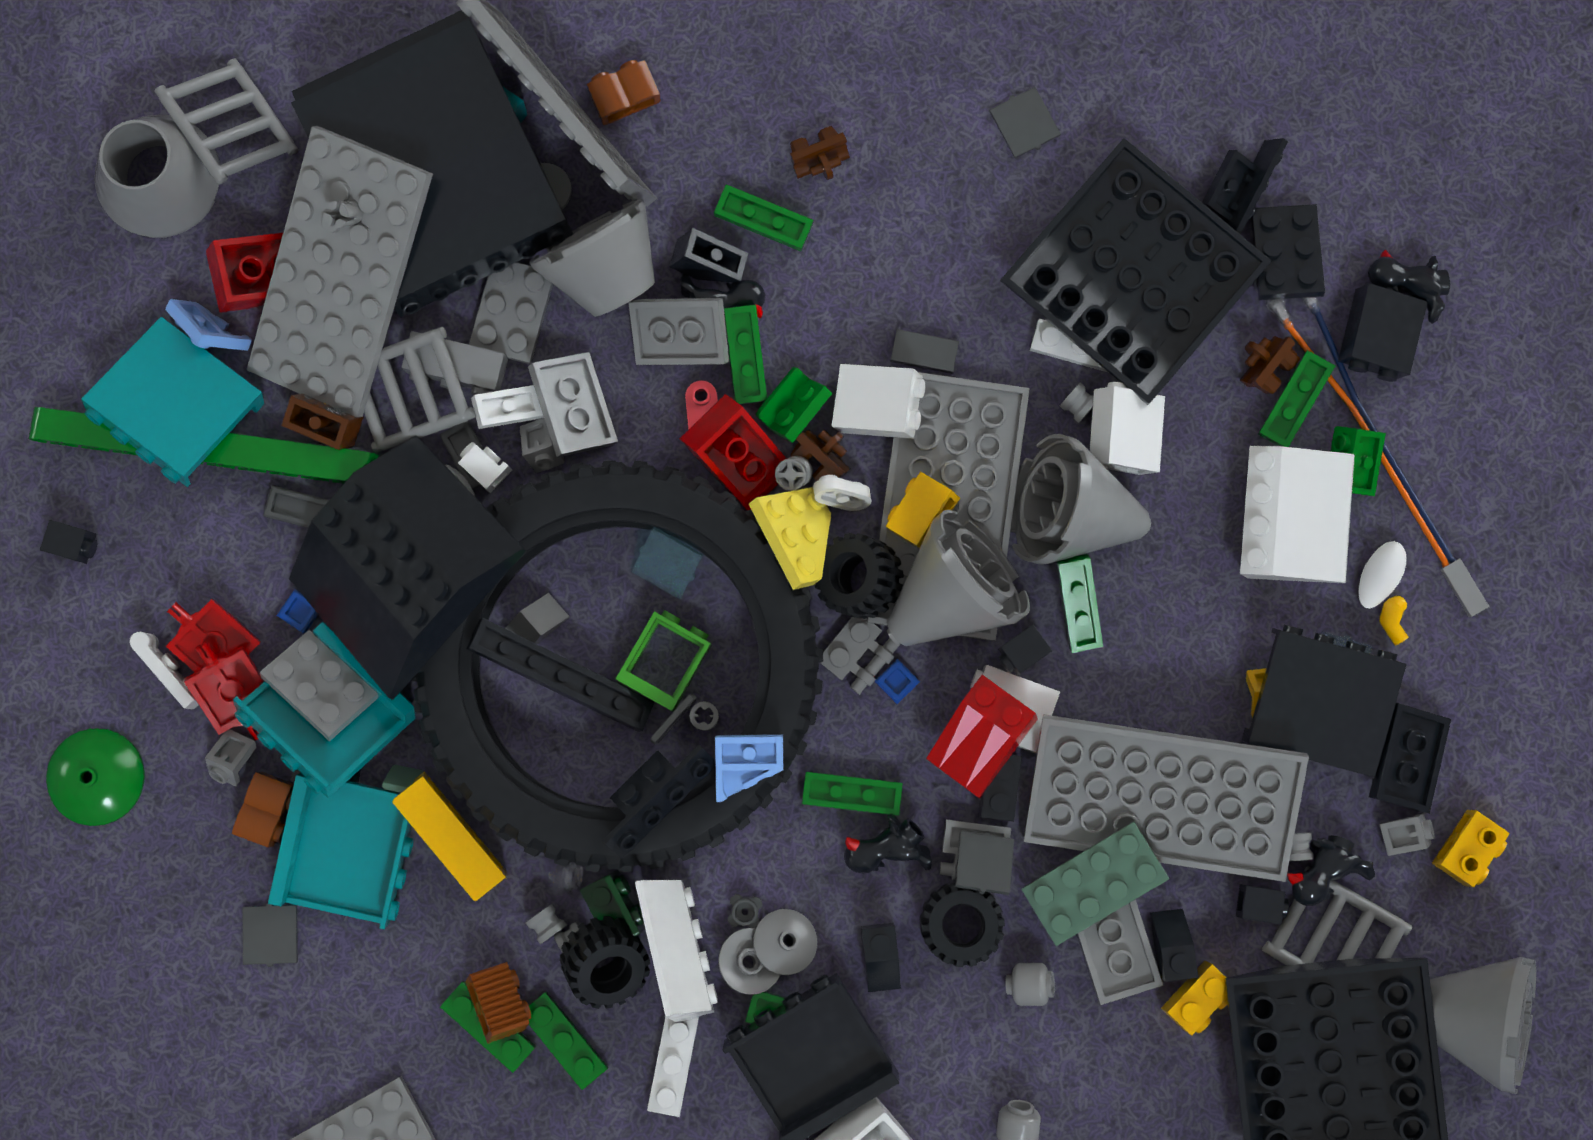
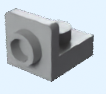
(538, 447)
(229, 756)
(1407, 834)

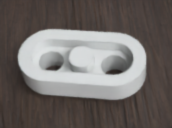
(842, 493)

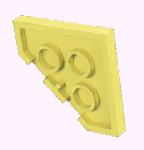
(796, 533)

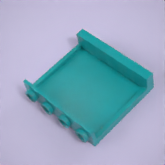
(170, 401)
(304, 748)
(343, 852)

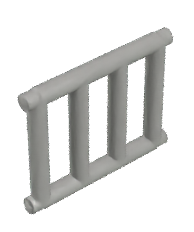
(203, 146)
(435, 421)
(1341, 895)

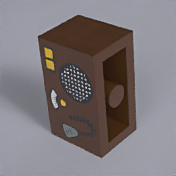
(321, 422)

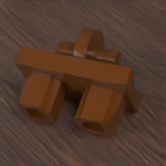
(819, 156)
(1265, 359)
(811, 445)

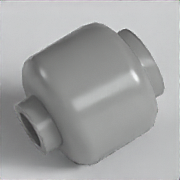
(1030, 984)
(1018, 1121)

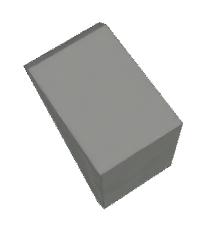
(538, 619)

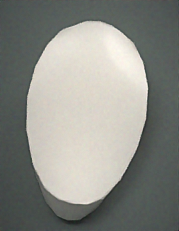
(1382, 574)

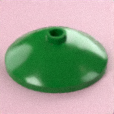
(115, 781)

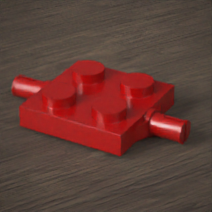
(209, 625)
(220, 682)

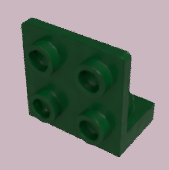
(610, 898)

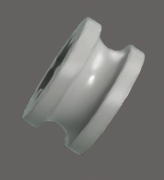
(704, 705)

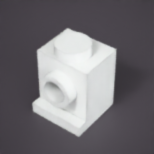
(483, 466)

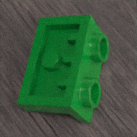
(792, 404)
(1368, 450)

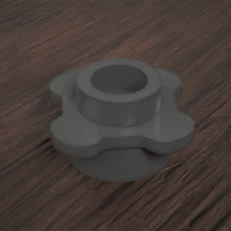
(738, 904)

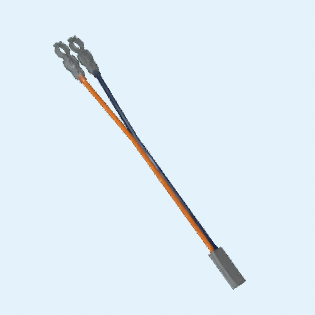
(1455, 572)

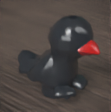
(1417, 281)
(740, 293)
(895, 843)
(1330, 864)

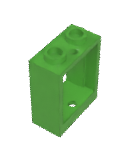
(671, 623)

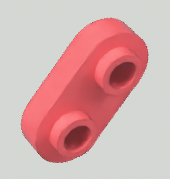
(696, 408)

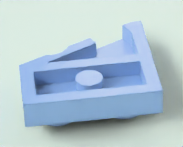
(204, 327)
(745, 761)

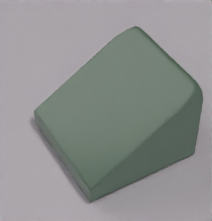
(400, 778)

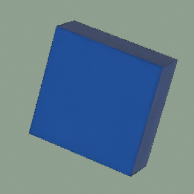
(298, 612)
(897, 681)

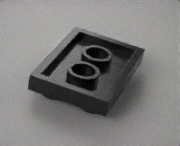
(1293, 245)
(1411, 759)

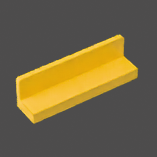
(450, 837)

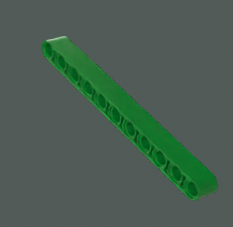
(234, 450)

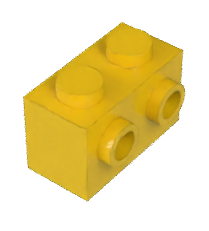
(921, 504)
(1471, 848)
(1198, 999)

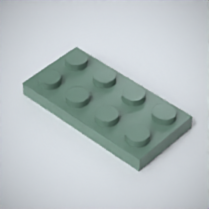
(1095, 883)

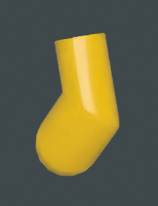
(1391, 617)

